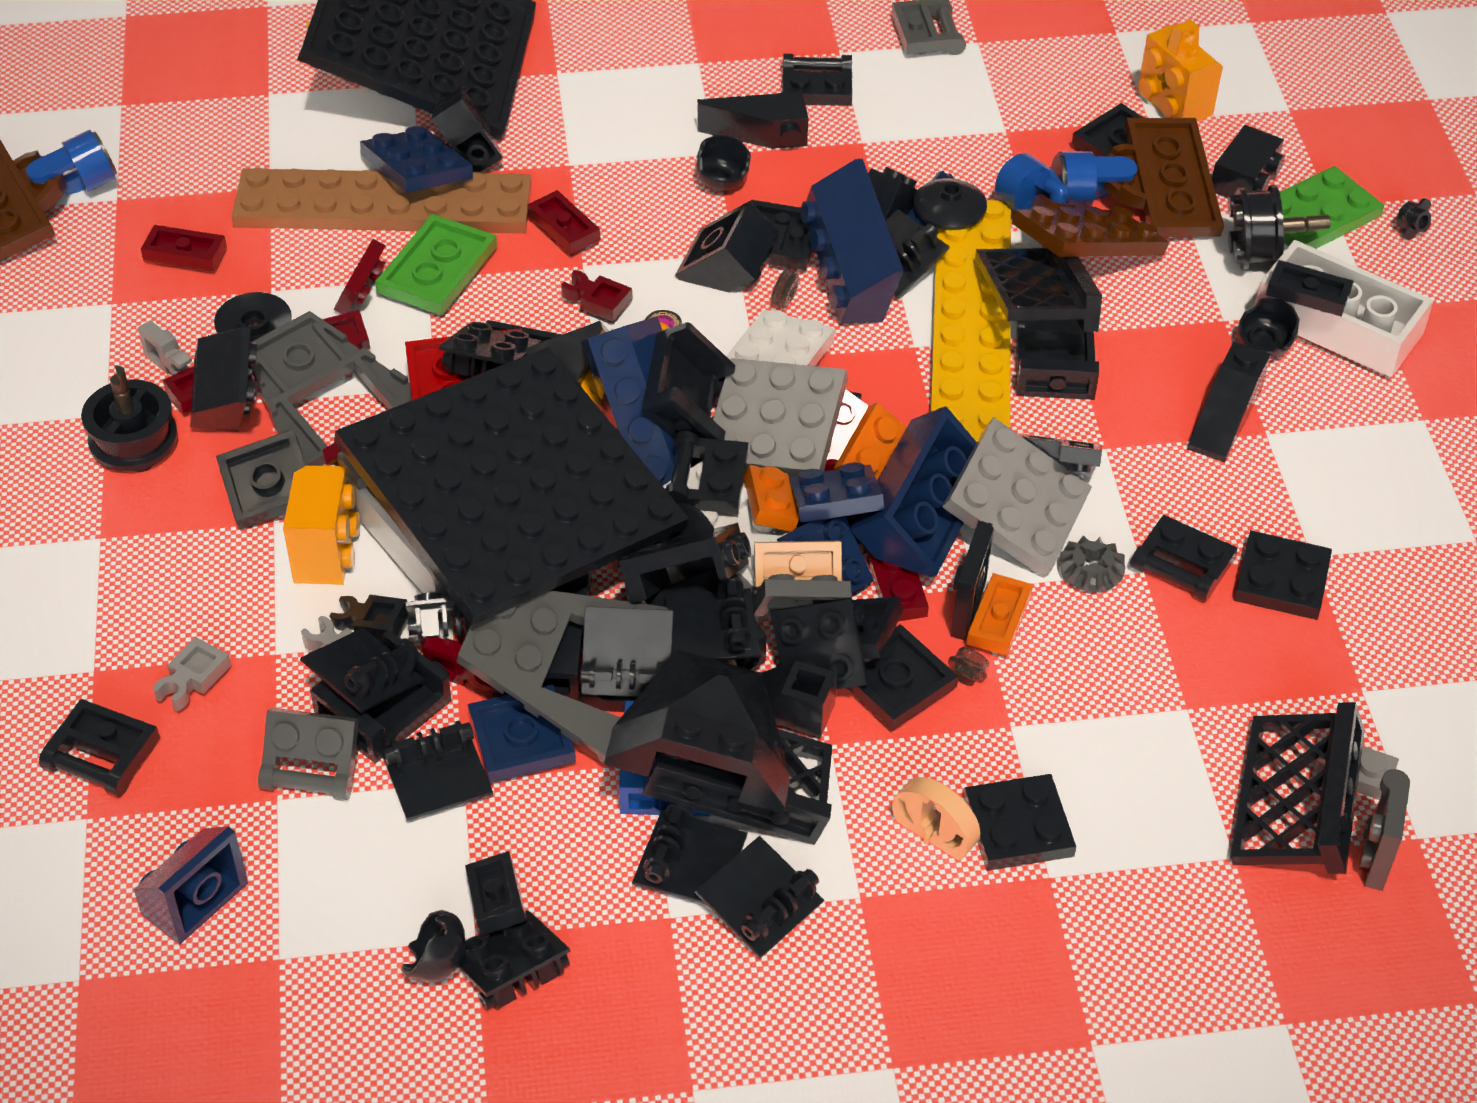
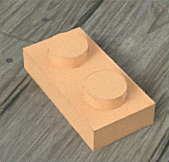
(798, 559)

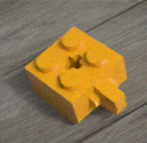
(1179, 73)
(321, 525)

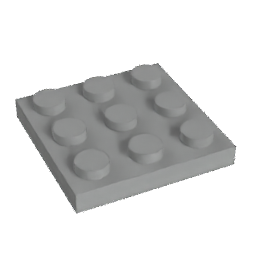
(782, 412)
(1021, 494)

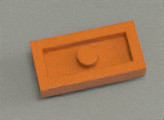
(873, 439)
(771, 498)
(999, 614)

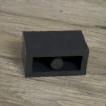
(1248, 162)

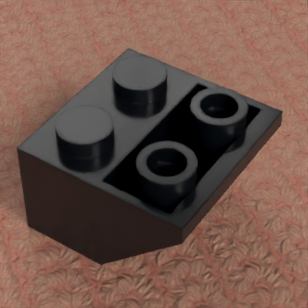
(223, 380)

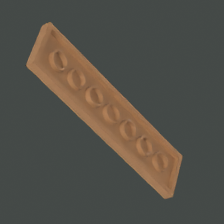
(375, 202)

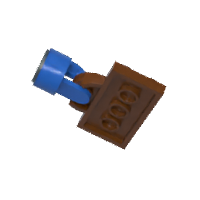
(1156, 171)
(37, 183)
(1067, 224)

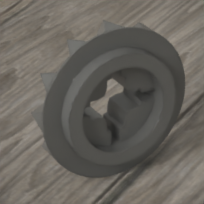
(1092, 576)

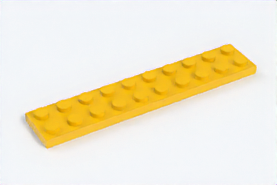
(969, 327)

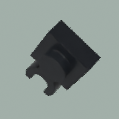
(375, 615)

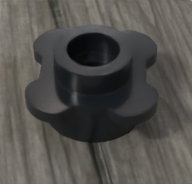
(1414, 217)

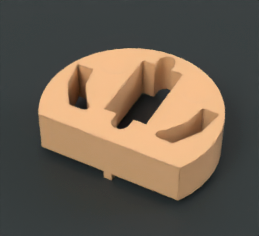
(958, 826)

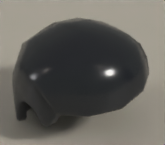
(722, 162)
(1269, 326)
(437, 948)

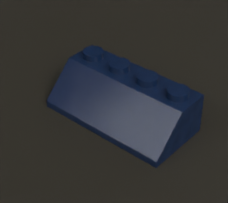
(852, 244)
(620, 372)
(915, 485)

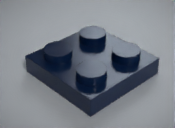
(836, 492)
(515, 740)

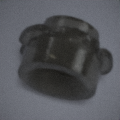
(969, 666)

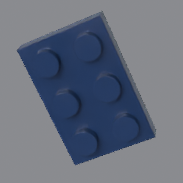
(415, 159)

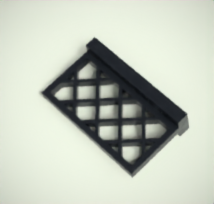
(1043, 289)
(718, 792)
(1336, 798)

